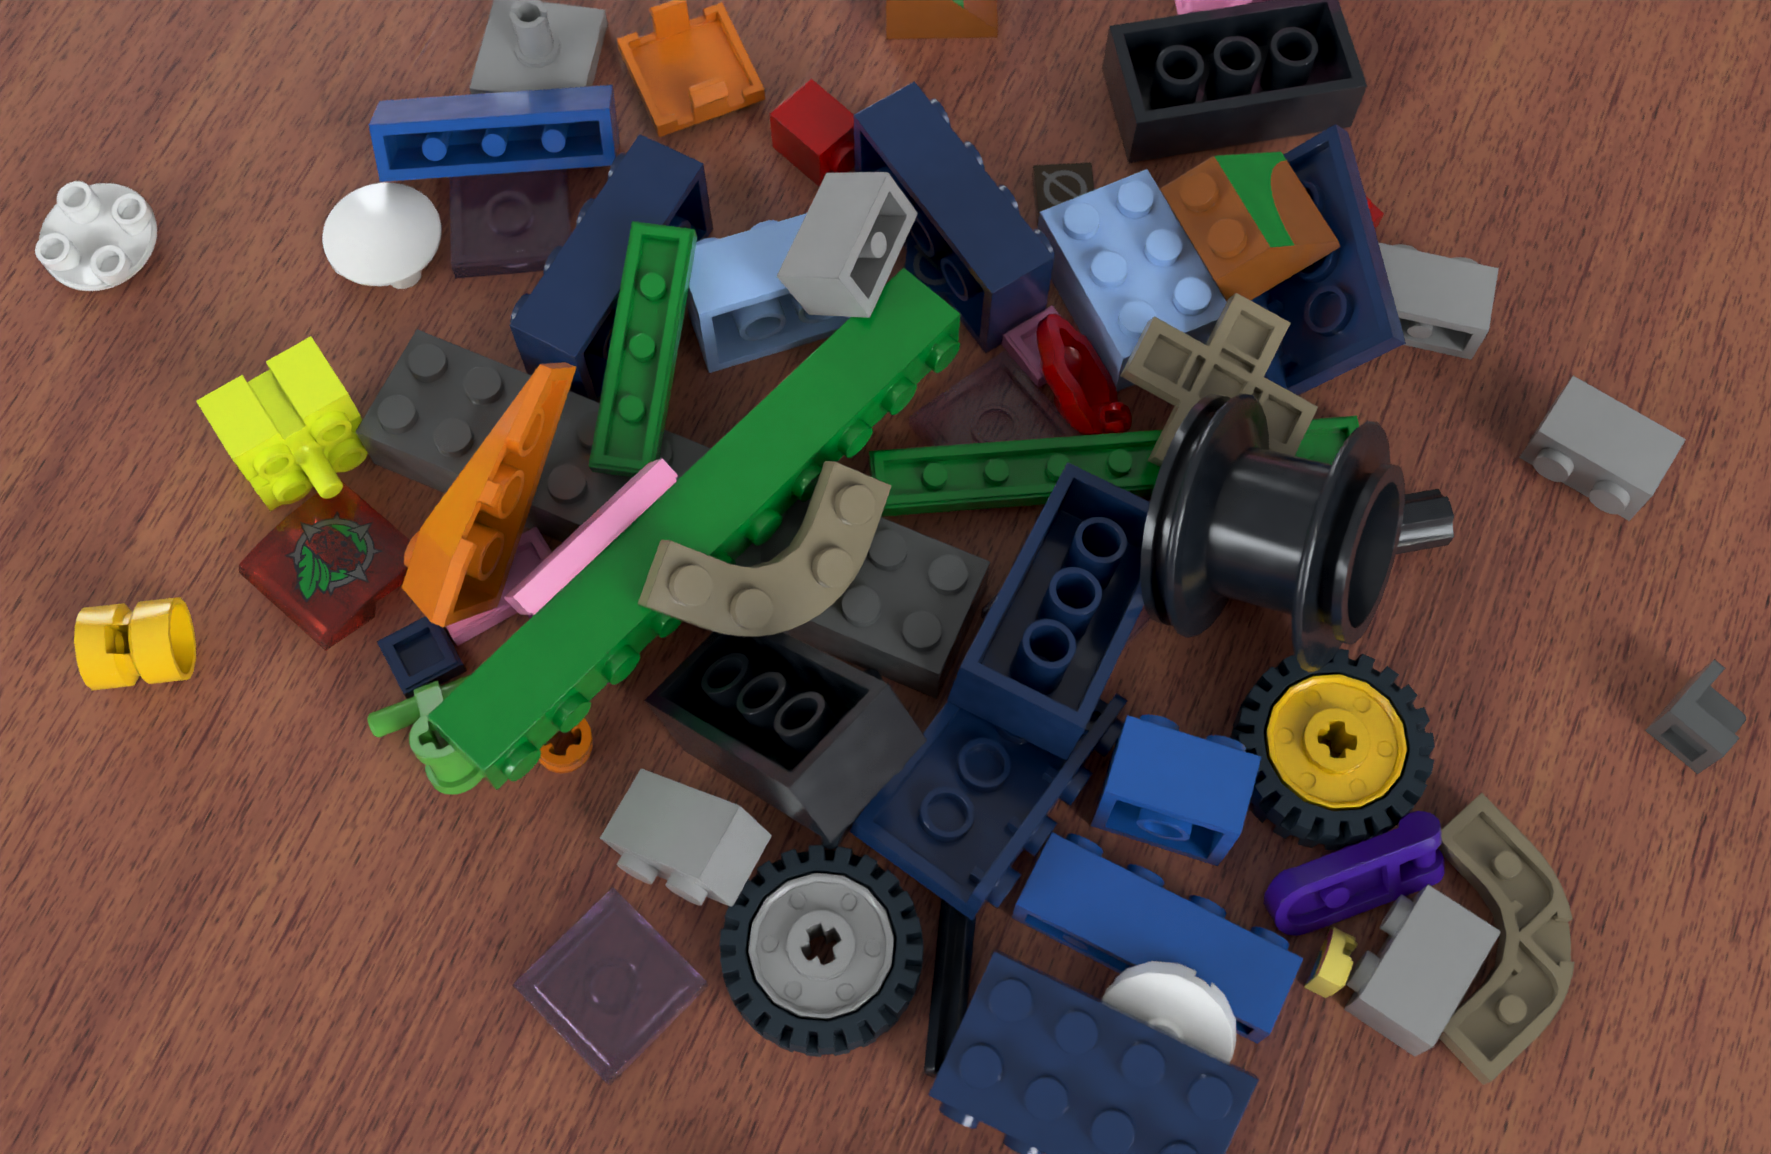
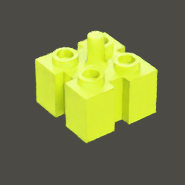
(288, 426)

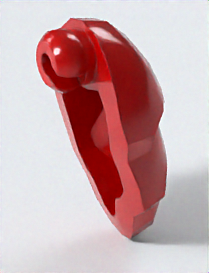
(1079, 380)

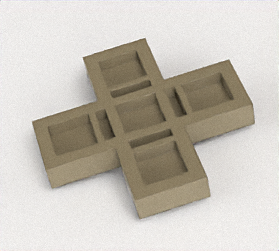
(1229, 364)

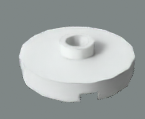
(1177, 1003)

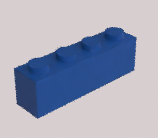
(495, 133)
(1130, 920)

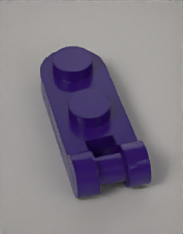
(1358, 877)

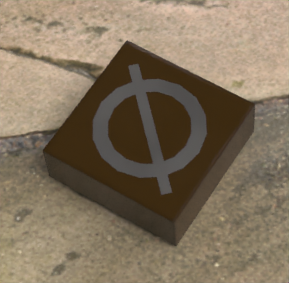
(1060, 183)

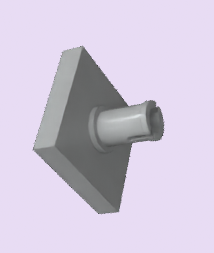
(538, 47)

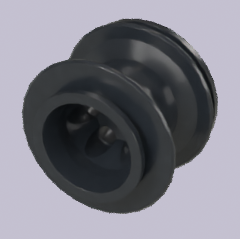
(1270, 529)

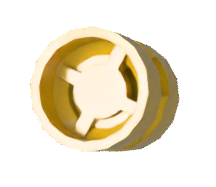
(121, 644)

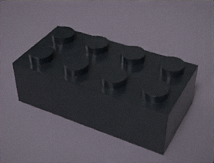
(1231, 77)
(788, 725)

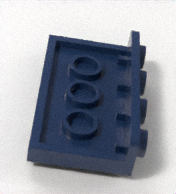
(1343, 302)
(976, 802)
(1082, 1074)

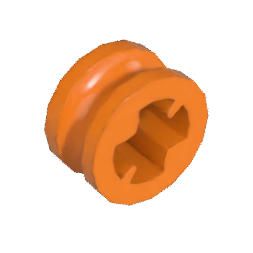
(575, 755)

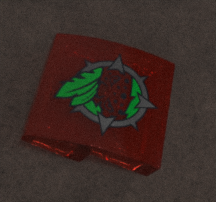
(329, 565)

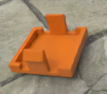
(690, 67)

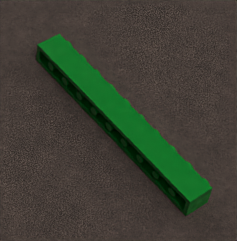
(718, 507)

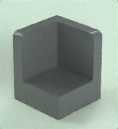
(1698, 721)

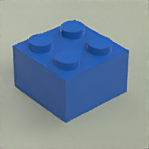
(1176, 789)

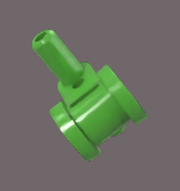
(443, 764)

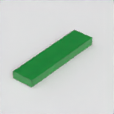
(643, 349)

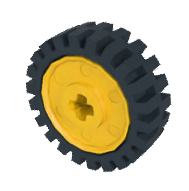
(1367, 721)

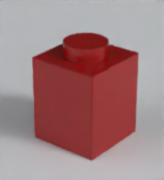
(814, 132)

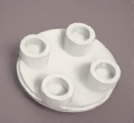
(382, 235)
(96, 236)

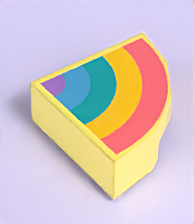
(1332, 964)

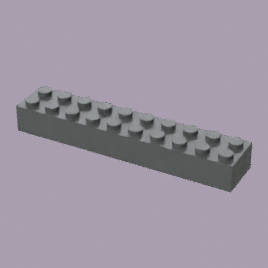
(896, 616)

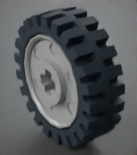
(874, 962)

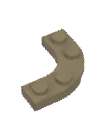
(791, 585)
(1532, 949)

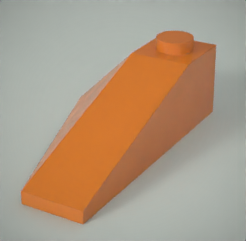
(474, 531)

